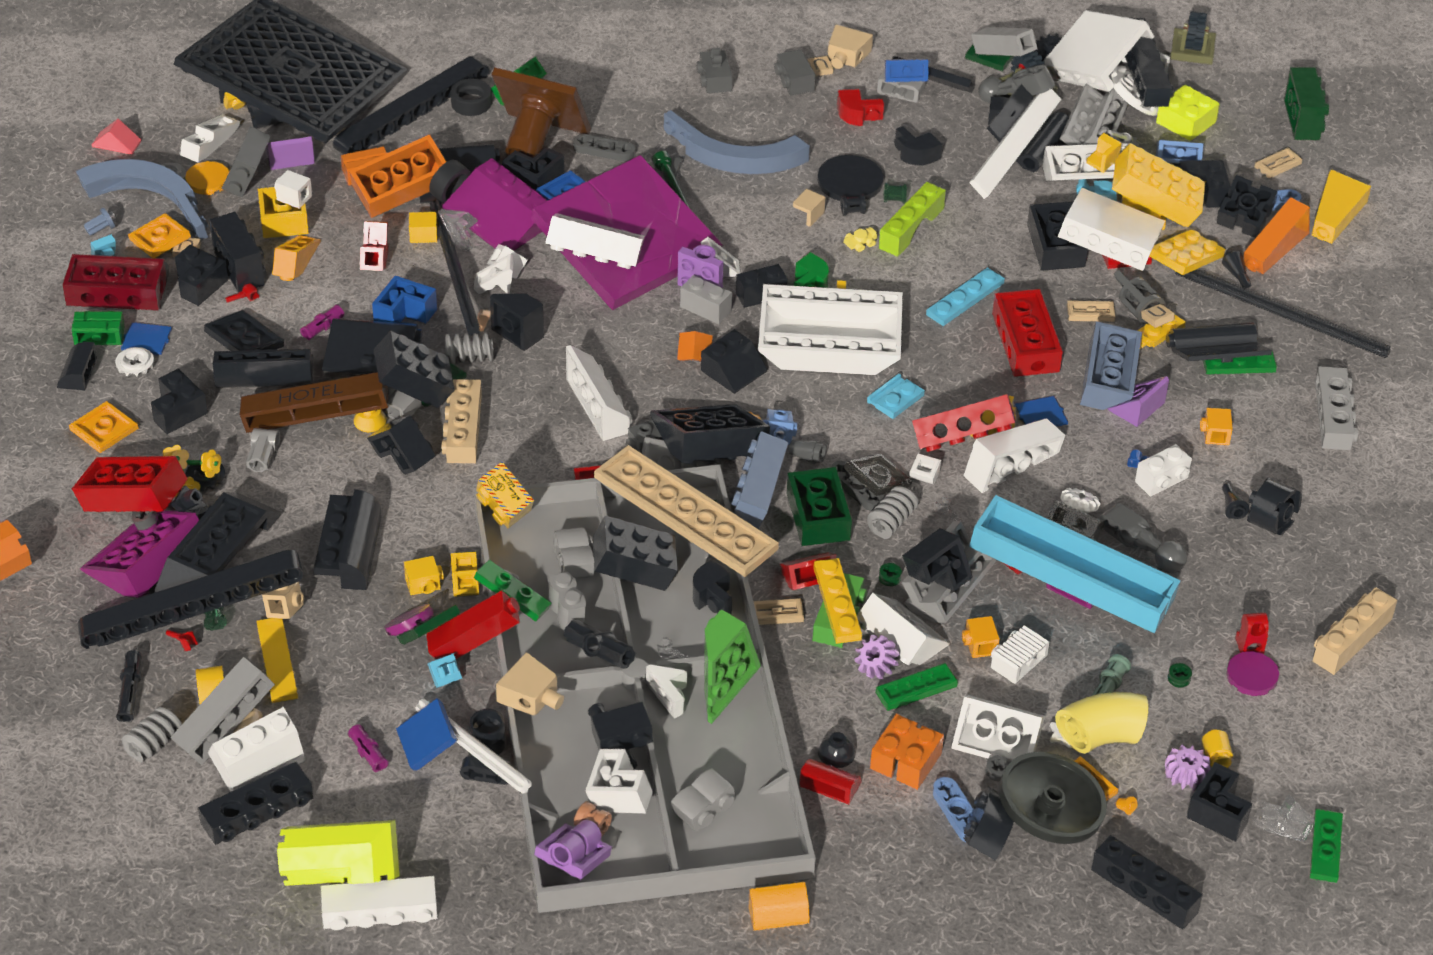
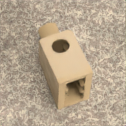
(848, 46)
(529, 687)

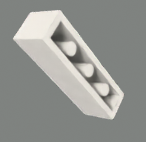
(378, 902)

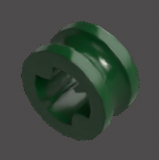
(890, 568)
(1181, 681)

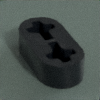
(477, 771)

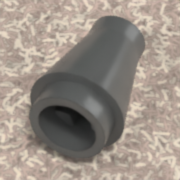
(808, 450)

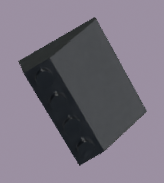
(708, 431)

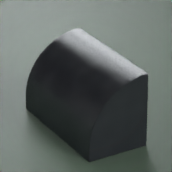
(78, 367)

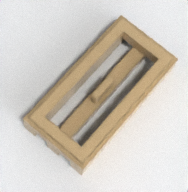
(1280, 165)
(1091, 313)
(778, 615)

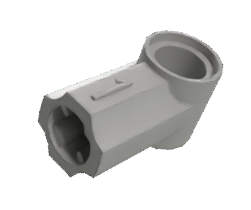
(262, 447)

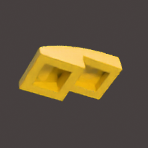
(463, 571)

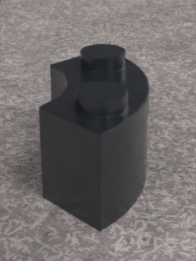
(989, 825)

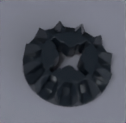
(195, 472)

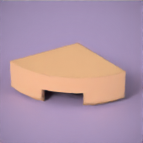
(483, 317)

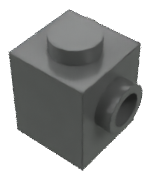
(637, 434)

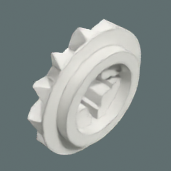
(130, 355)
(1080, 500)

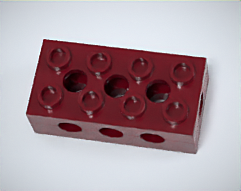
(115, 282)

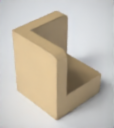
(812, 204)

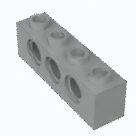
(1335, 408)

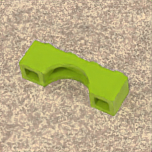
(899, 230)

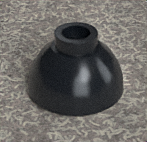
(837, 750)

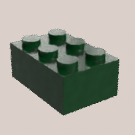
(1305, 103)
(819, 506)

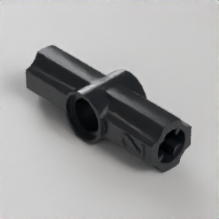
(599, 644)

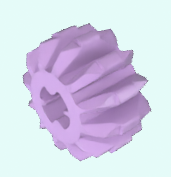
(877, 647)
(1187, 766)

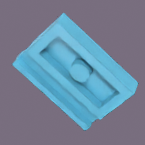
(895, 396)

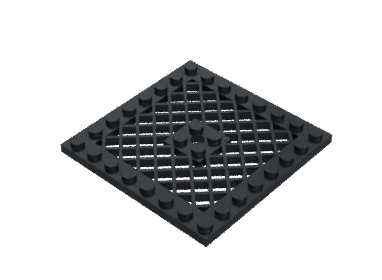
(291, 68)

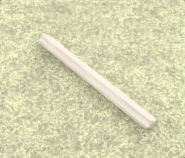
(486, 755)

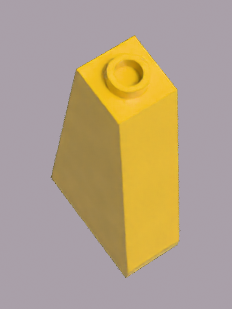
(1339, 205)

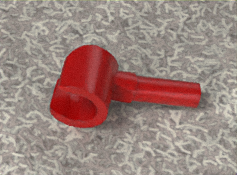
(248, 291)
(186, 639)

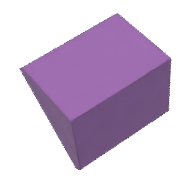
(290, 153)
(1146, 400)

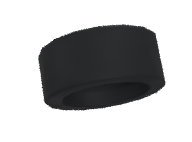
(475, 106)
(448, 180)

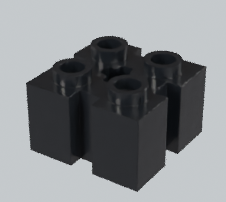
(1246, 206)

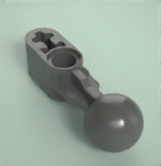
(1034, 79)
(1134, 530)

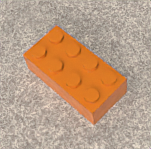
(397, 176)

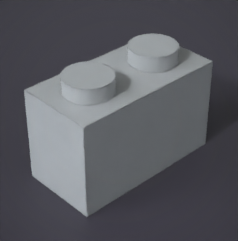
(705, 299)

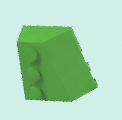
(728, 661)

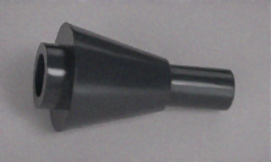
(1234, 263)
(1234, 505)

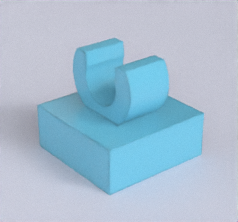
(104, 246)
(444, 670)

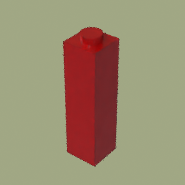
(474, 626)

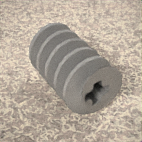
(469, 347)
(892, 512)
(150, 733)

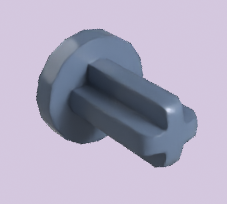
(100, 222)

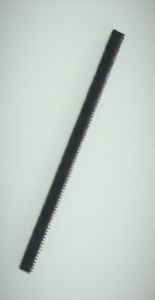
(456, 272)
(1288, 313)

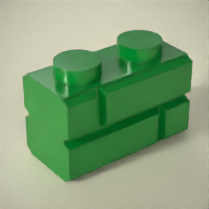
(98, 327)

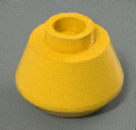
(370, 421)

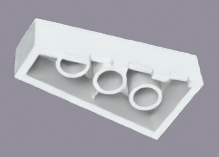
(1011, 452)

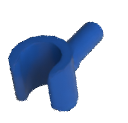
(1135, 457)

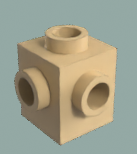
(283, 601)

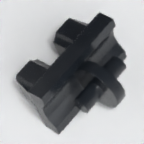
(190, 501)

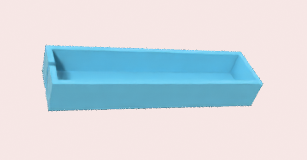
(1074, 563)

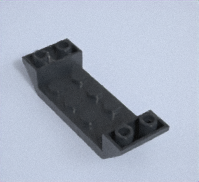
(216, 539)

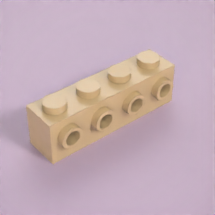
(463, 422)
(1354, 630)

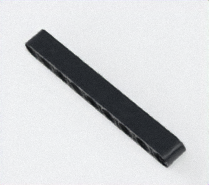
(407, 107)
(190, 599)

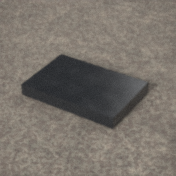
(243, 332)

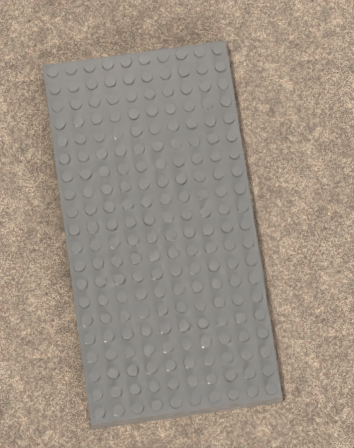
(652, 852)

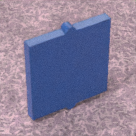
(147, 336)
(1041, 409)

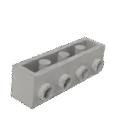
(221, 709)

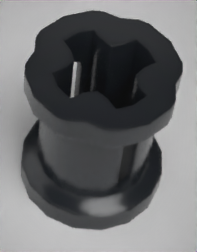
(853, 204)

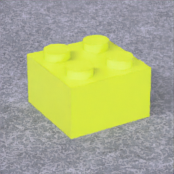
(1188, 113)

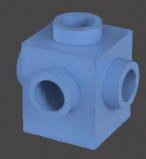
(781, 424)

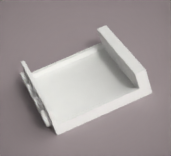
(1094, 49)
(1111, 228)

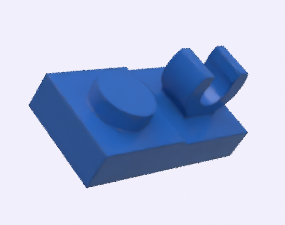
(906, 70)

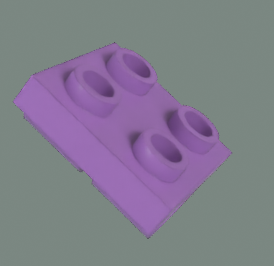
(701, 263)
(574, 848)

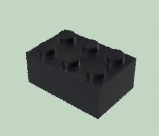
(1044, 227)
(238, 249)
(414, 369)
(635, 553)

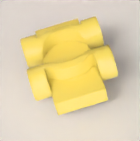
(860, 238)

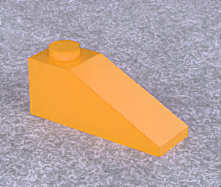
(293, 257)

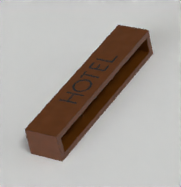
(313, 402)

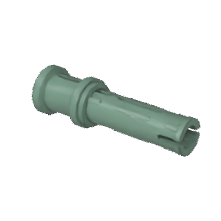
(1112, 676)

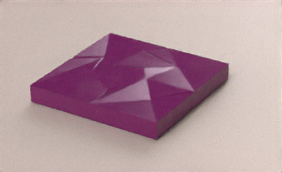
(637, 202)

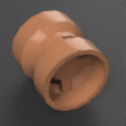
(589, 812)

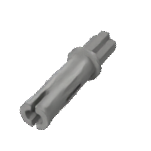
(1121, 137)

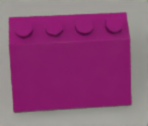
(499, 204)
(137, 557)

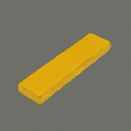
(277, 659)

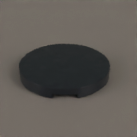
(850, 177)

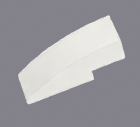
(208, 137)

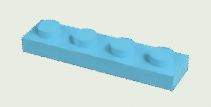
(965, 296)

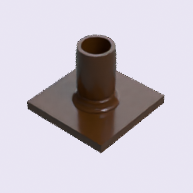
(538, 107)

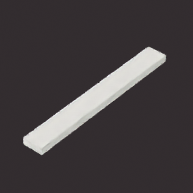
(1014, 142)

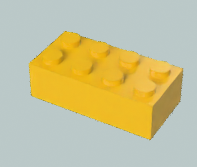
(1158, 185)

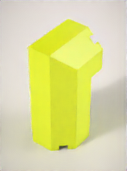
(339, 853)

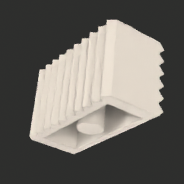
(1019, 654)

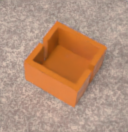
(912, 746)

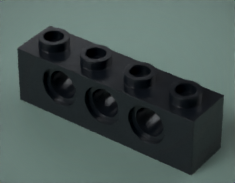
(255, 803)
(1146, 882)

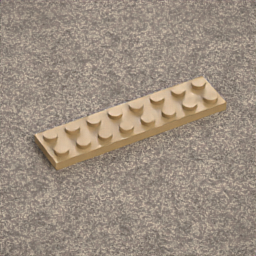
(686, 510)

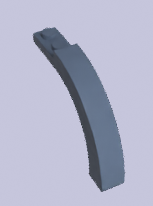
(736, 158)
(145, 175)

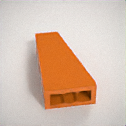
(1278, 236)

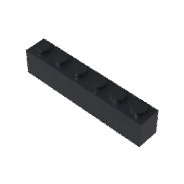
(1149, 73)

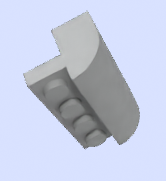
(1092, 115)
(938, 602)

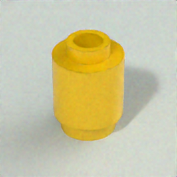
(1217, 747)

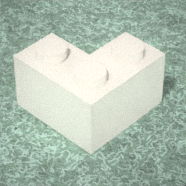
(616, 785)

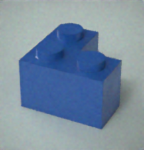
(405, 299)

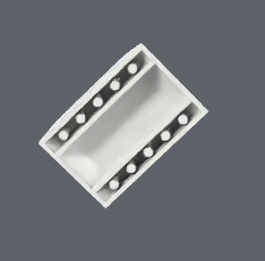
(830, 329)

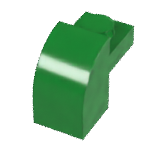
(811, 272)

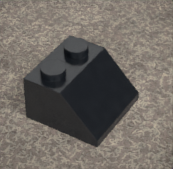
(517, 318)
(732, 361)

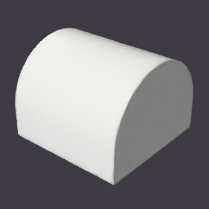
(925, 468)

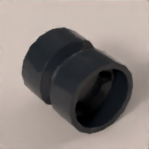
(489, 729)

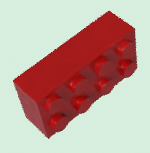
(129, 484)

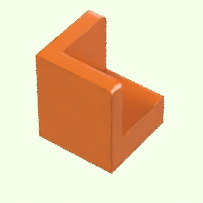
(692, 344)

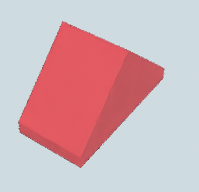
(117, 138)

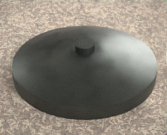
(1052, 797)

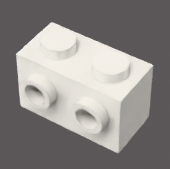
(1163, 470)

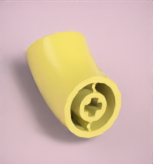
(1103, 720)

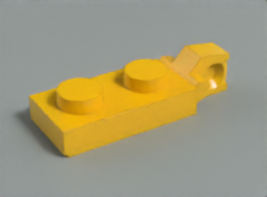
(1153, 336)

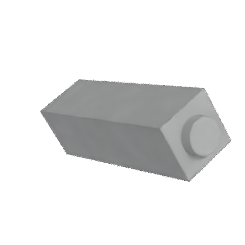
(1004, 41)

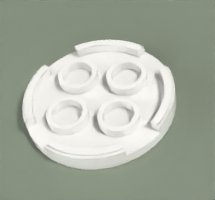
(1127, 90)

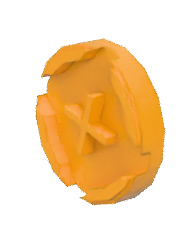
(206, 177)

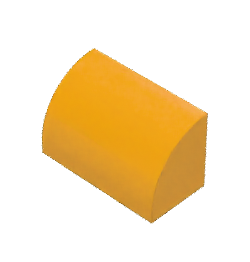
(779, 906)

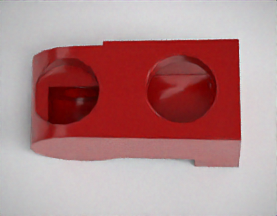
(1253, 630)

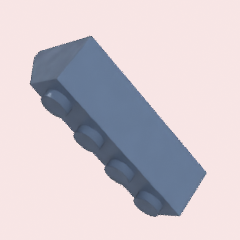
(1110, 366)
(760, 478)

